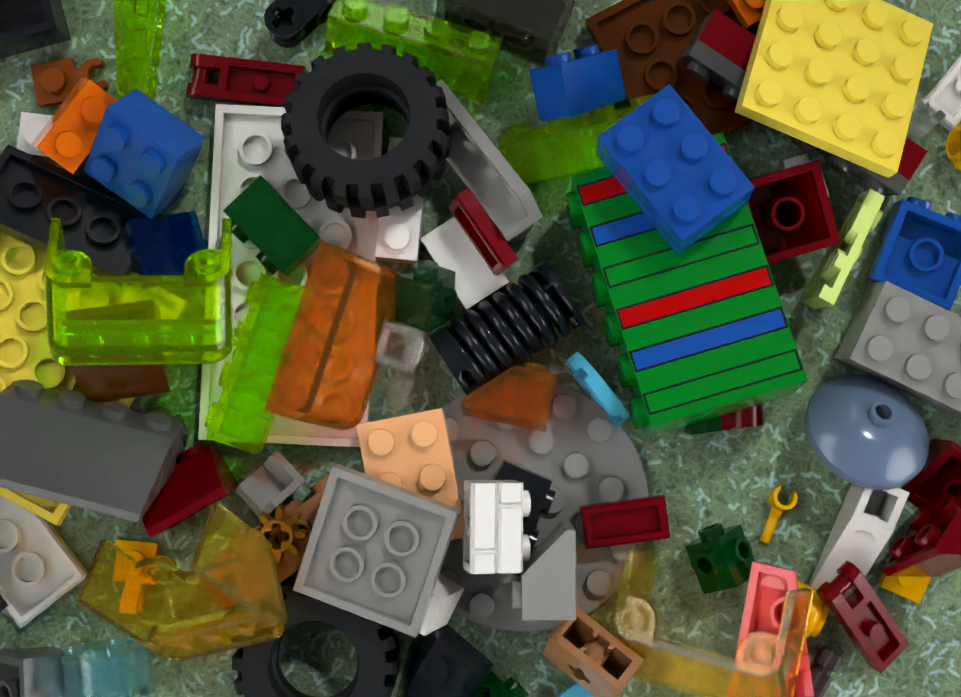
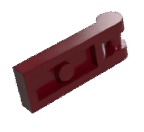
(242, 80)
(863, 617)

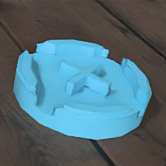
(597, 388)

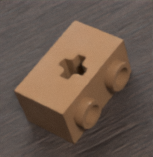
(592, 656)

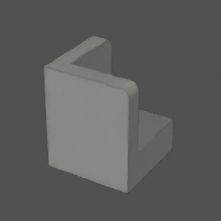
(270, 484)

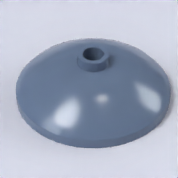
(867, 432)

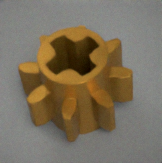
(288, 524)

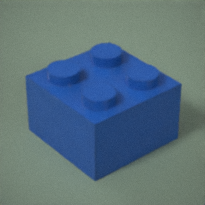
(143, 153)

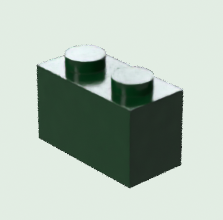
(273, 227)

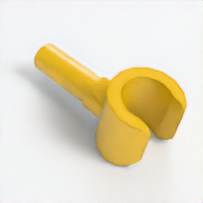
(776, 512)

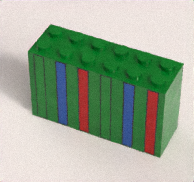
(691, 327)

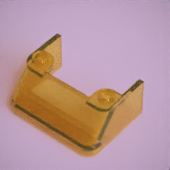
(216, 607)
(764, 663)

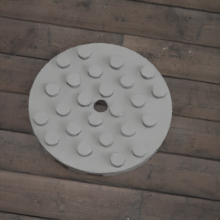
(587, 465)

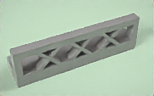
(487, 172)

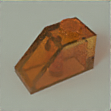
(515, 397)

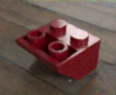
(931, 542)

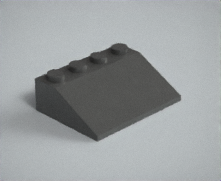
(84, 450)

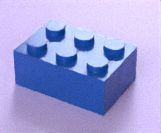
(673, 169)

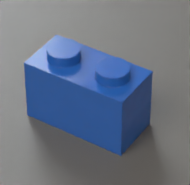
(577, 84)

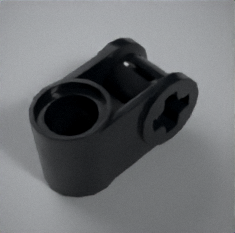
(304, 14)

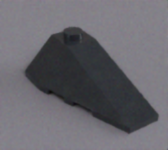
(442, 666)

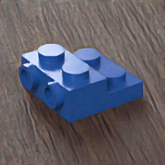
(920, 252)

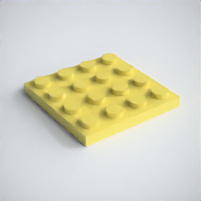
(837, 76)

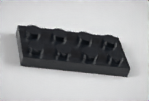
(89, 214)

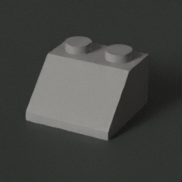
(548, 579)

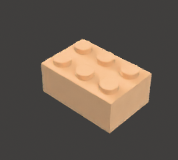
(414, 455)

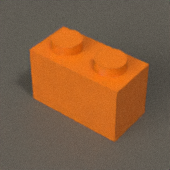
(74, 125)

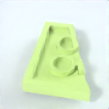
(840, 258)

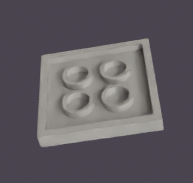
(376, 549)

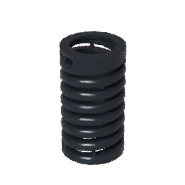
(498, 326)

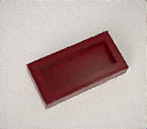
(482, 232)
(624, 522)

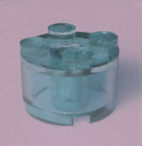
(111, 671)

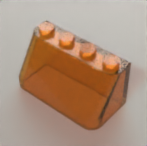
(333, 341)

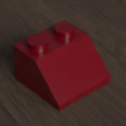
(792, 212)
(193, 486)

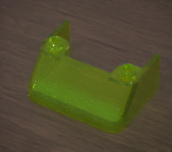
(139, 316)

